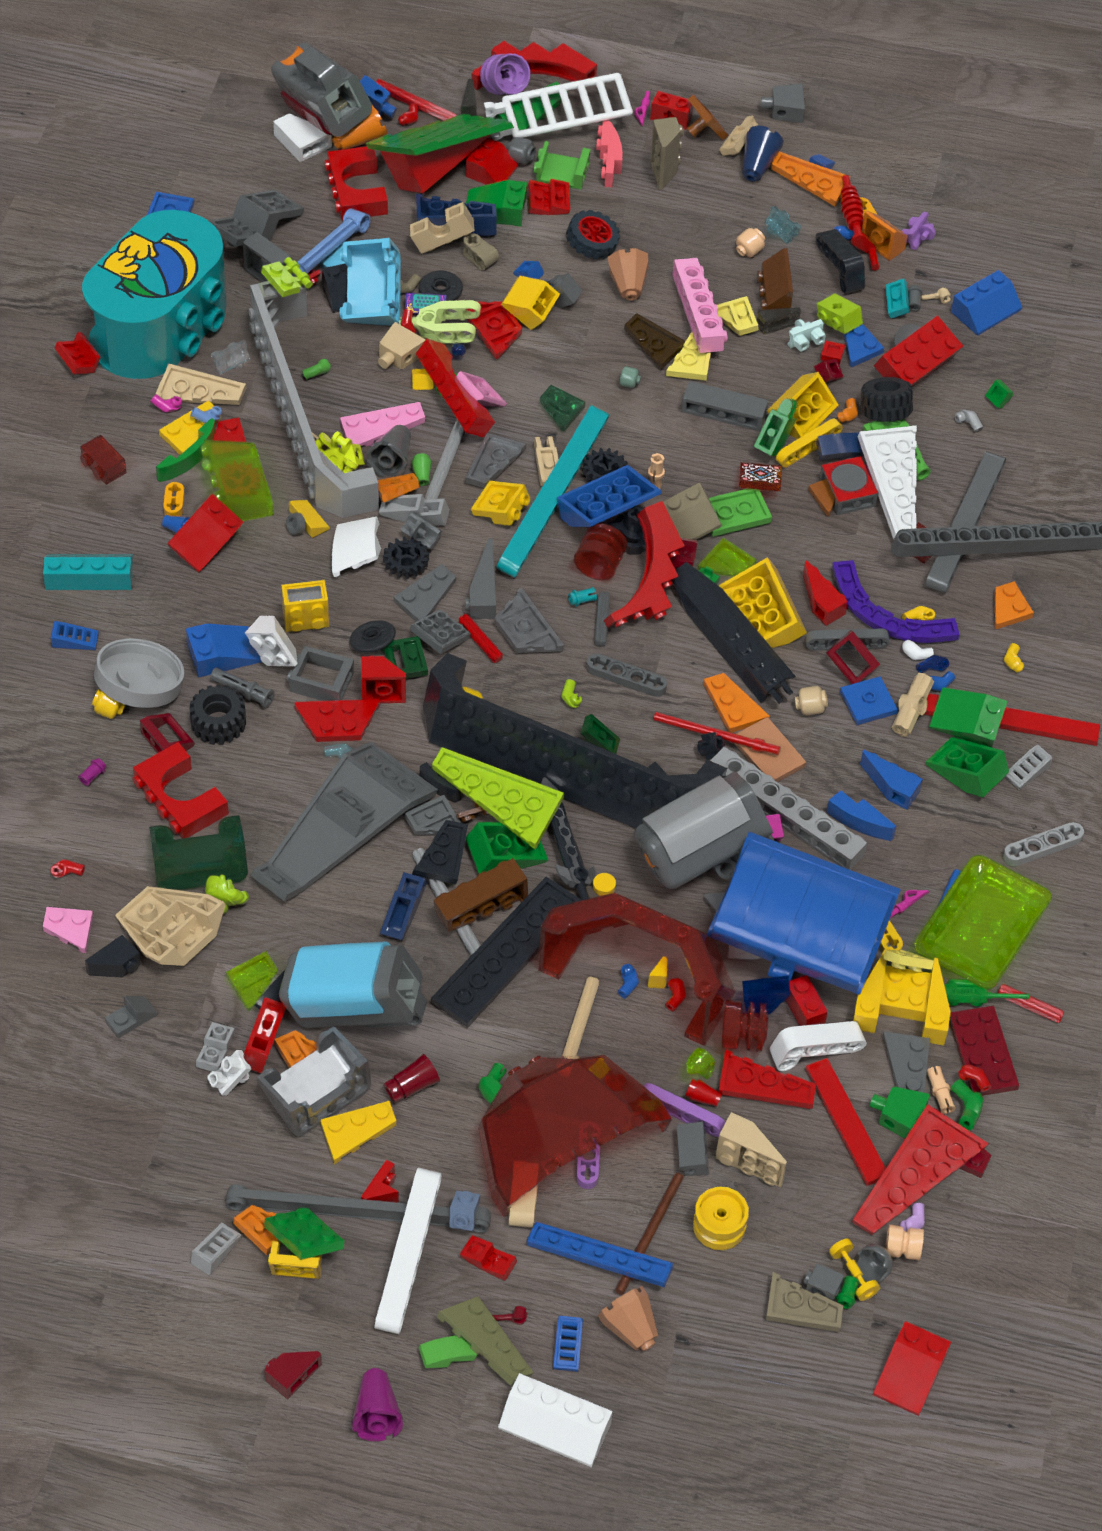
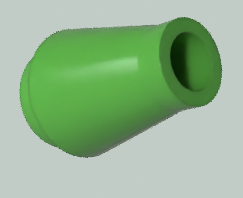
(421, 466)

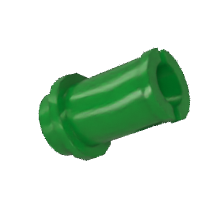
(847, 1292)

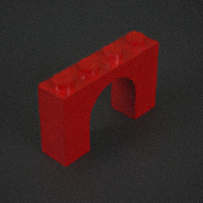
(348, 164)
(183, 816)

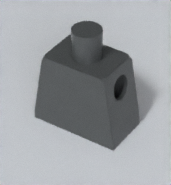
(786, 103)

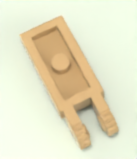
(545, 458)

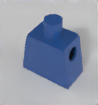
(378, 97)

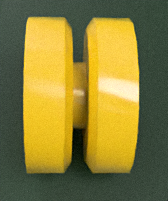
(720, 1218)

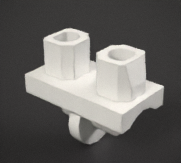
(232, 1071)

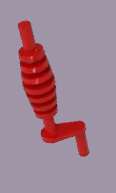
(853, 213)

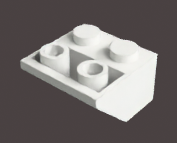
(271, 642)

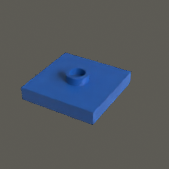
(868, 700)

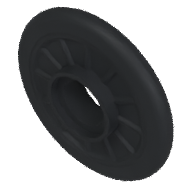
(440, 277)
(384, 632)

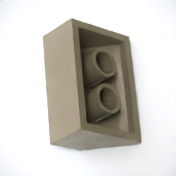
(665, 149)

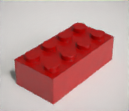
(920, 353)

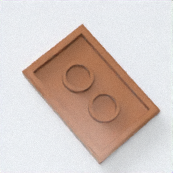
(775, 765)

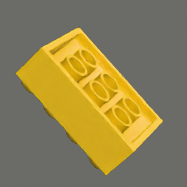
(766, 603)

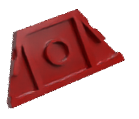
(496, 327)
(337, 719)

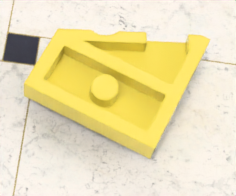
(738, 316)
(905, 958)

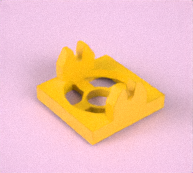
(292, 1266)

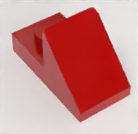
(380, 1186)

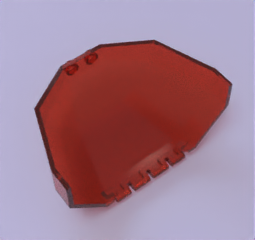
(554, 1110)

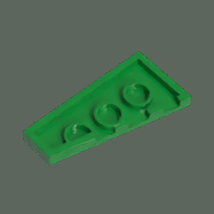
(537, 106)

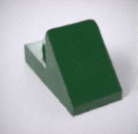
(599, 735)

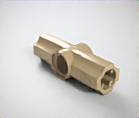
(912, 704)

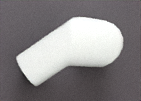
(915, 652)

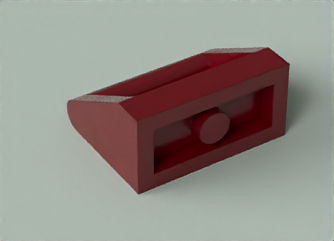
(861, 649)
(150, 732)

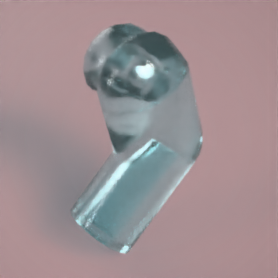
(336, 750)

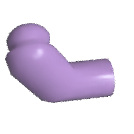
(916, 1220)

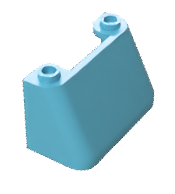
(372, 282)

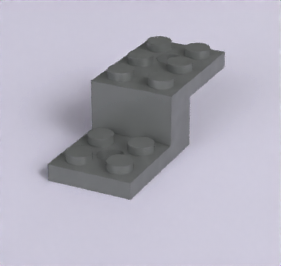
(254, 214)

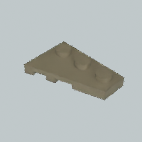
(797, 1306)

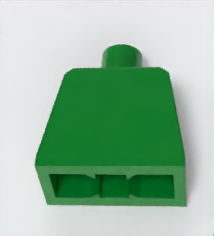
(900, 1109)

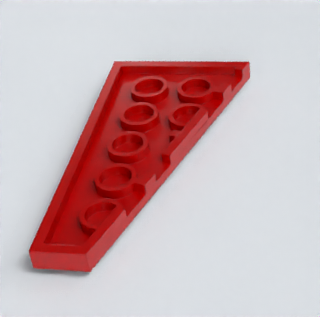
(924, 1160)

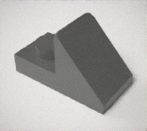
(132, 1015)

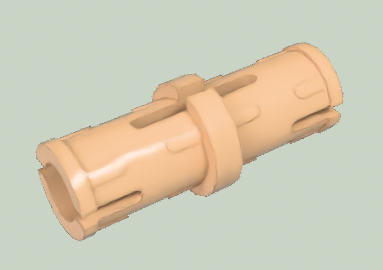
(656, 470)
(941, 1090)

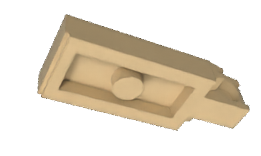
(737, 137)

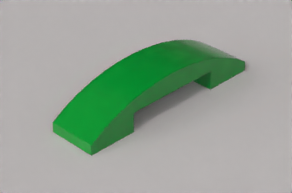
(174, 467)

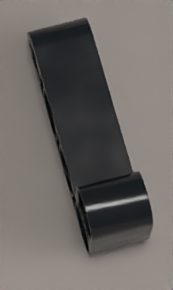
(844, 258)

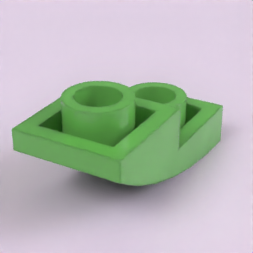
(442, 1351)

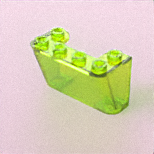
(238, 478)

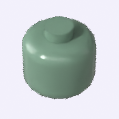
(629, 377)

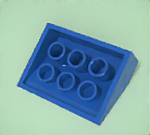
(605, 497)

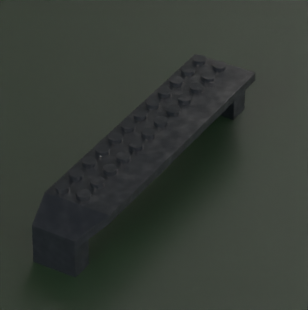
(536, 751)

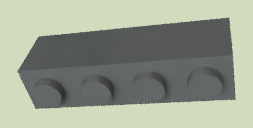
(724, 406)

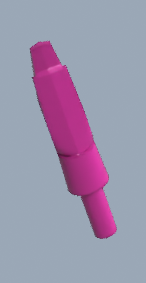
(643, 108)
(908, 901)

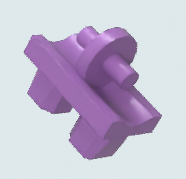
(919, 230)

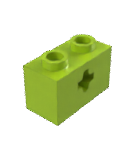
(839, 313)

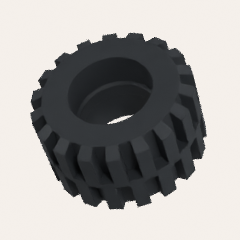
(887, 399)
(217, 728)

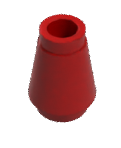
(703, 1093)

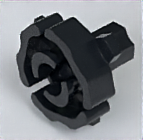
(632, 530)

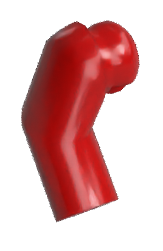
(409, 117)
(66, 867)

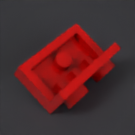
(78, 354)

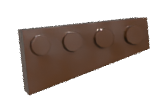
(482, 895)

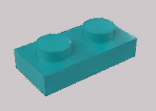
(897, 298)

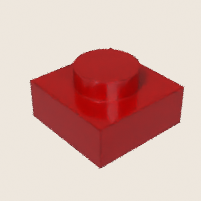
(832, 351)

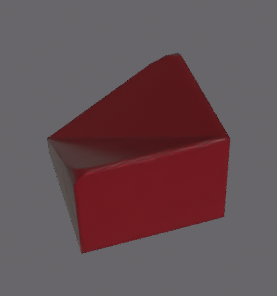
(829, 370)

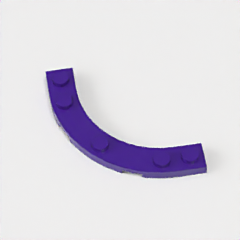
(879, 618)

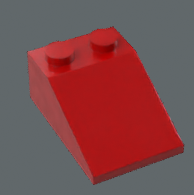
(205, 532)
(912, 1368)

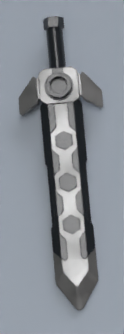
(574, 869)

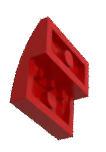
(548, 198)

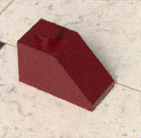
(291, 1370)

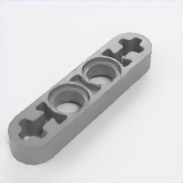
(1042, 842)

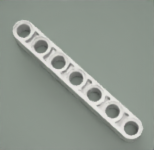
(408, 1251)

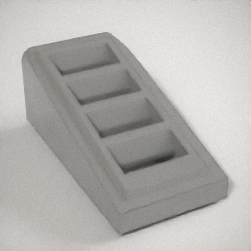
(1036, 756)
(206, 1260)

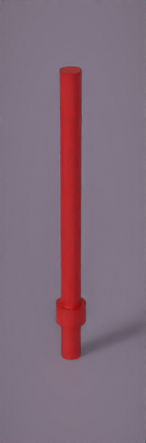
(756, 744)

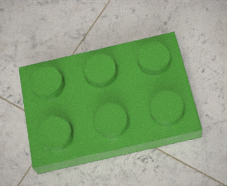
(740, 510)

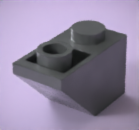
(568, 289)

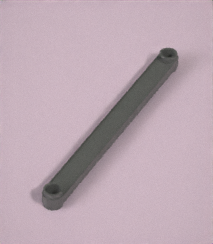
(240, 1197)

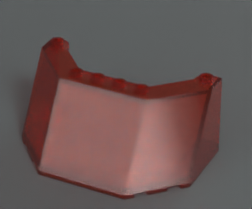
(569, 924)

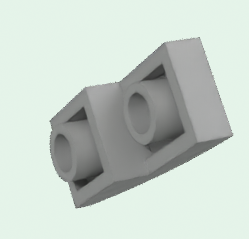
(215, 1047)

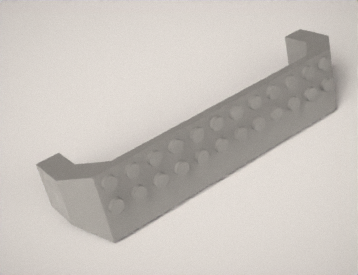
(329, 487)

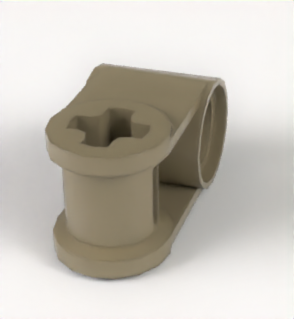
(479, 251)

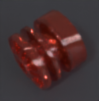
(600, 552)
(744, 1026)

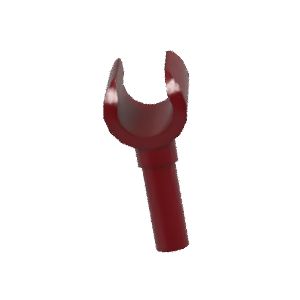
(518, 1317)

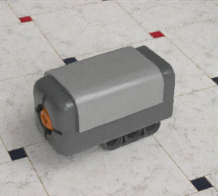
(701, 831)

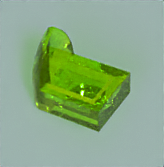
(701, 1063)

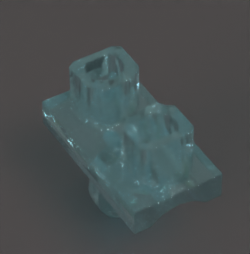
(779, 223)

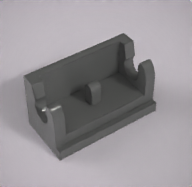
(693, 1149)

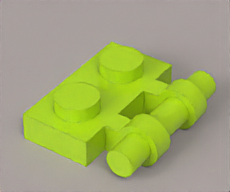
(281, 277)

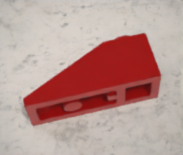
(263, 1034)

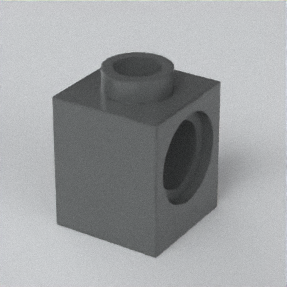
(824, 1281)

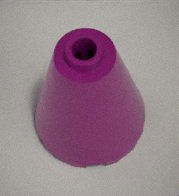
(376, 1408)

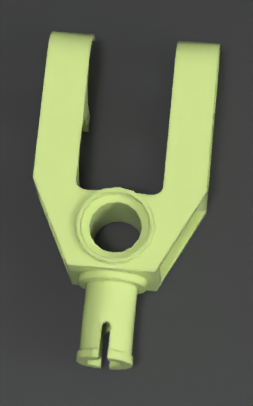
(430, 319)

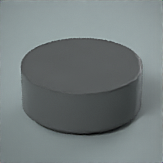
(295, 523)

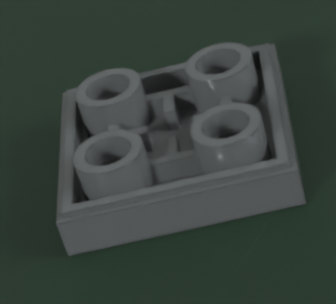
(440, 631)

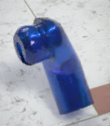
(458, 349)
(933, 662)

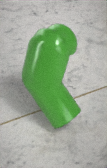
(321, 368)

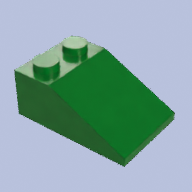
(508, 196)
(968, 715)
(969, 765)
(495, 843)

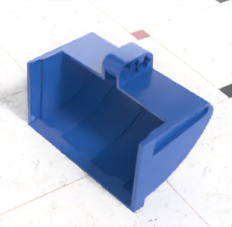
(804, 914)

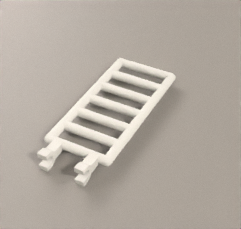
(505, 106)

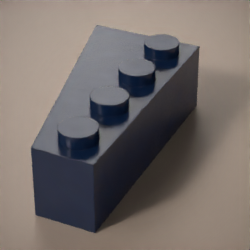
(483, 213)

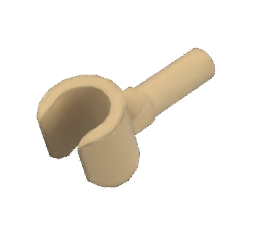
(943, 294)

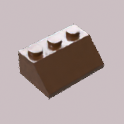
(776, 282)

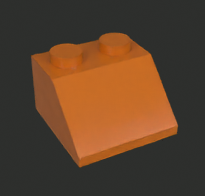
(885, 236)

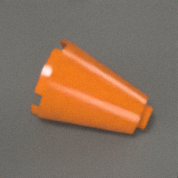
(363, 132)

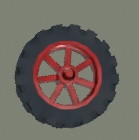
(597, 227)

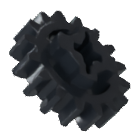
(602, 463)
(406, 557)

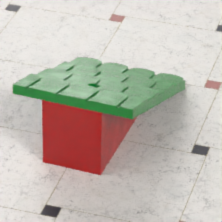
(429, 152)

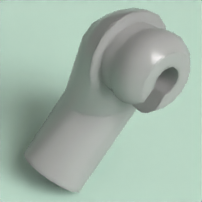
(969, 417)

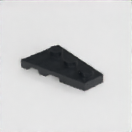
(444, 854)

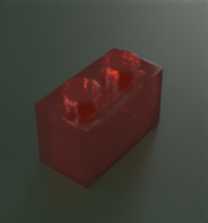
(102, 459)

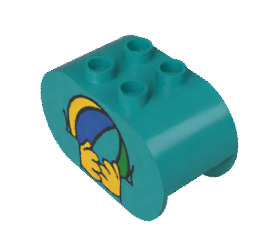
(156, 294)

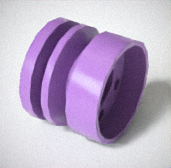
(511, 68)

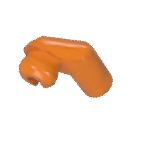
(848, 413)

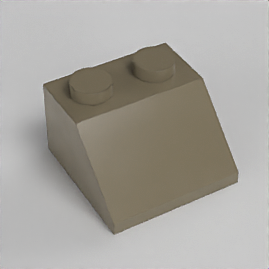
(692, 513)

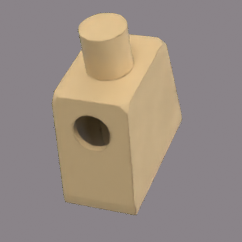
(399, 347)

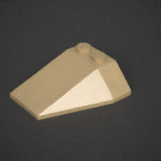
(171, 923)

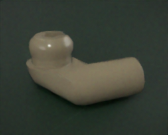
(411, 284)

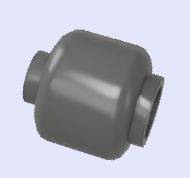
(521, 150)

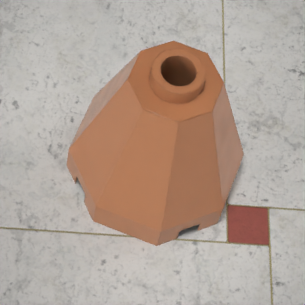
(629, 272)
(632, 1319)

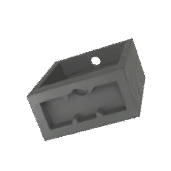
(259, 248)
(316, 689)

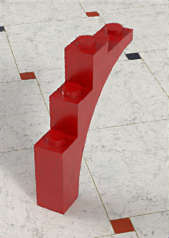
(560, 62)
(661, 545)

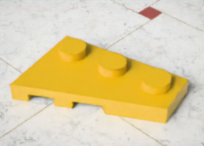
(184, 430)
(352, 1129)

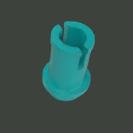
(578, 597)

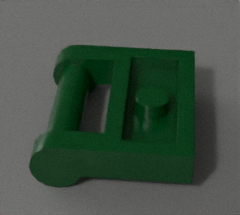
(411, 655)

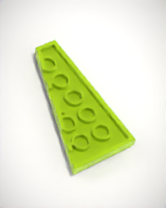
(511, 799)

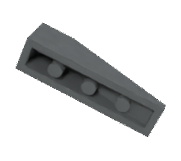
(482, 590)

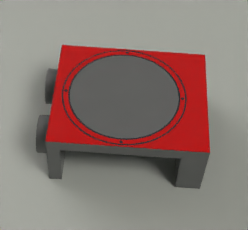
(850, 485)

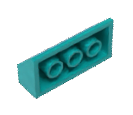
(88, 571)

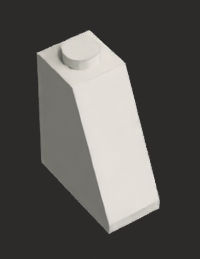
(301, 137)

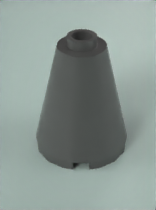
(390, 452)

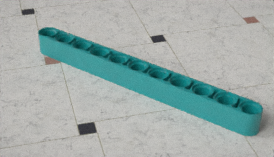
(555, 485)

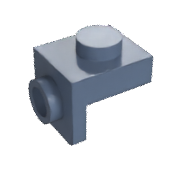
(464, 1210)

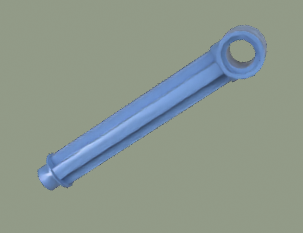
(353, 222)

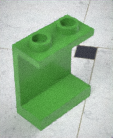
(562, 167)

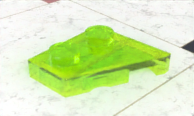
(727, 559)
(252, 978)

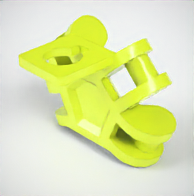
(342, 457)

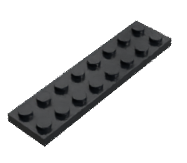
(500, 955)

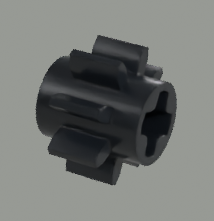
(710, 745)

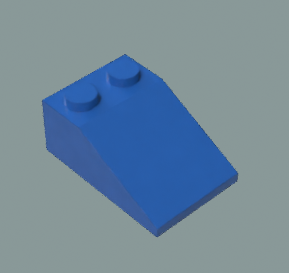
(220, 647)

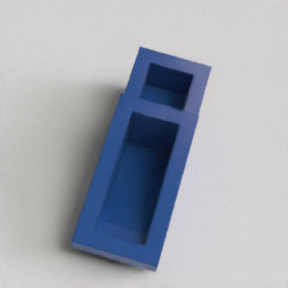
(860, 817)

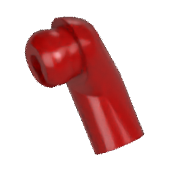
(407, 320)
(679, 994)
(977, 1074)

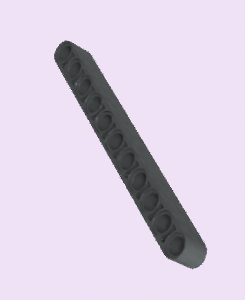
(997, 539)

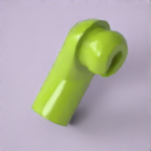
(568, 696)

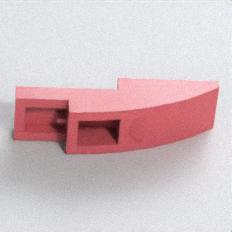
(610, 151)

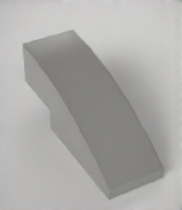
(431, 510)

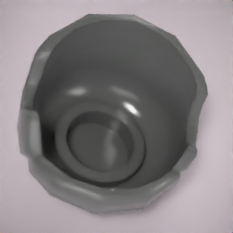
(874, 1262)

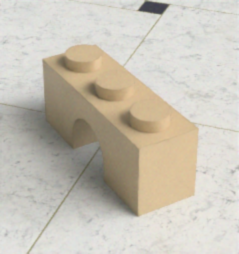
(429, 236)

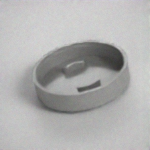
(139, 673)

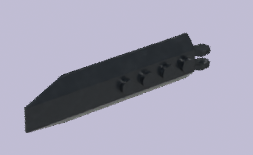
(732, 634)

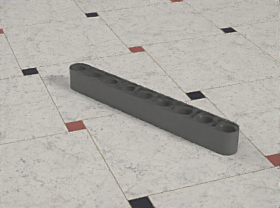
(967, 515)

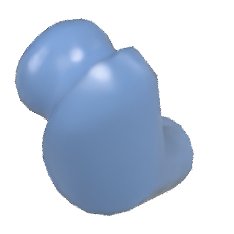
(202, 416)

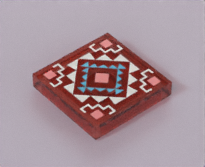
(760, 476)

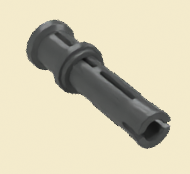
(251, 690)

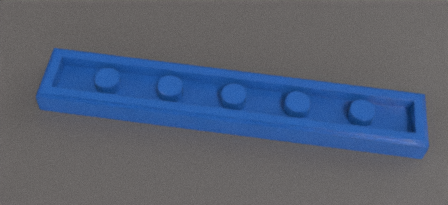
(600, 1254)

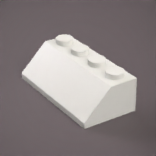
(555, 1420)

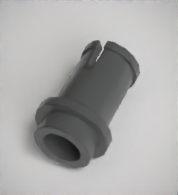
(914, 295)

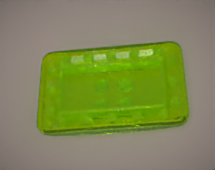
(983, 921)

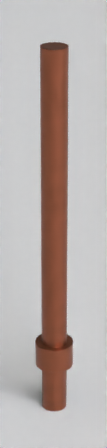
(652, 1227)

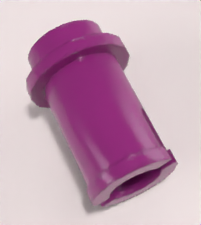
(90, 773)

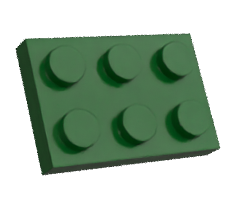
(304, 1233)

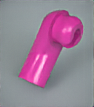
(167, 405)

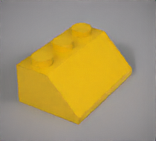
(813, 401)

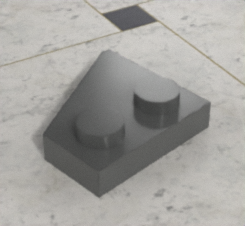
(430, 816)

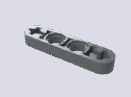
(871, 638)
(625, 677)

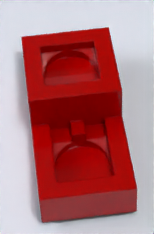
(487, 1258)

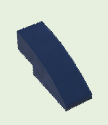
(839, 446)
(403, 906)

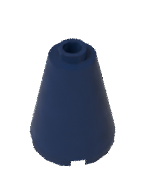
(760, 151)

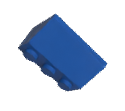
(986, 303)

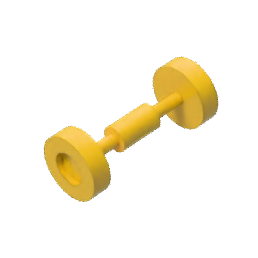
(867, 1289)

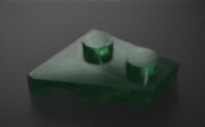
(561, 406)

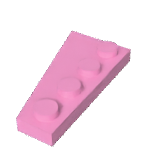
(372, 425)

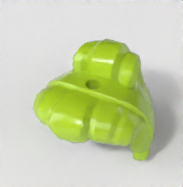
(225, 891)

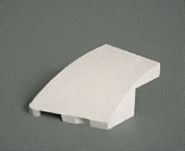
(355, 544)

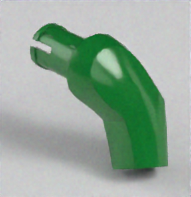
(491, 1084)
(972, 1104)

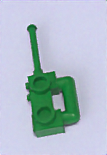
(964, 991)

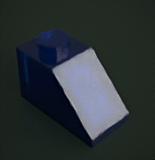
(767, 990)

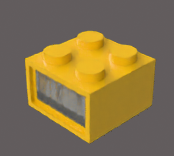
(305, 606)

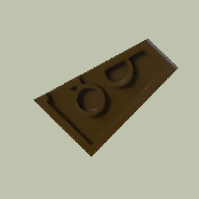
(654, 340)

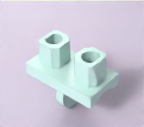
(805, 332)

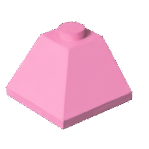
(480, 390)

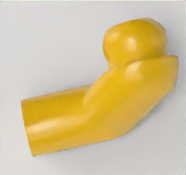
(919, 613)
(1012, 660)

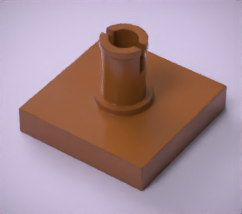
(706, 119)

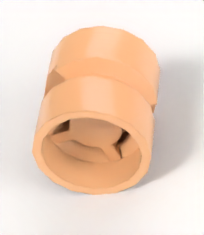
(904, 1242)

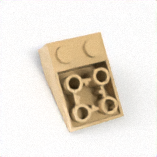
(750, 1151)

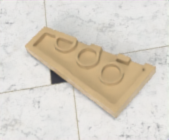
(199, 387)

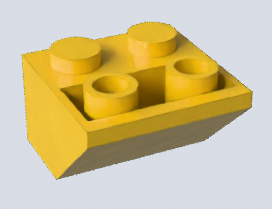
(530, 300)

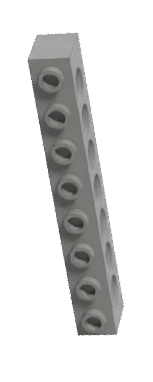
(792, 818)

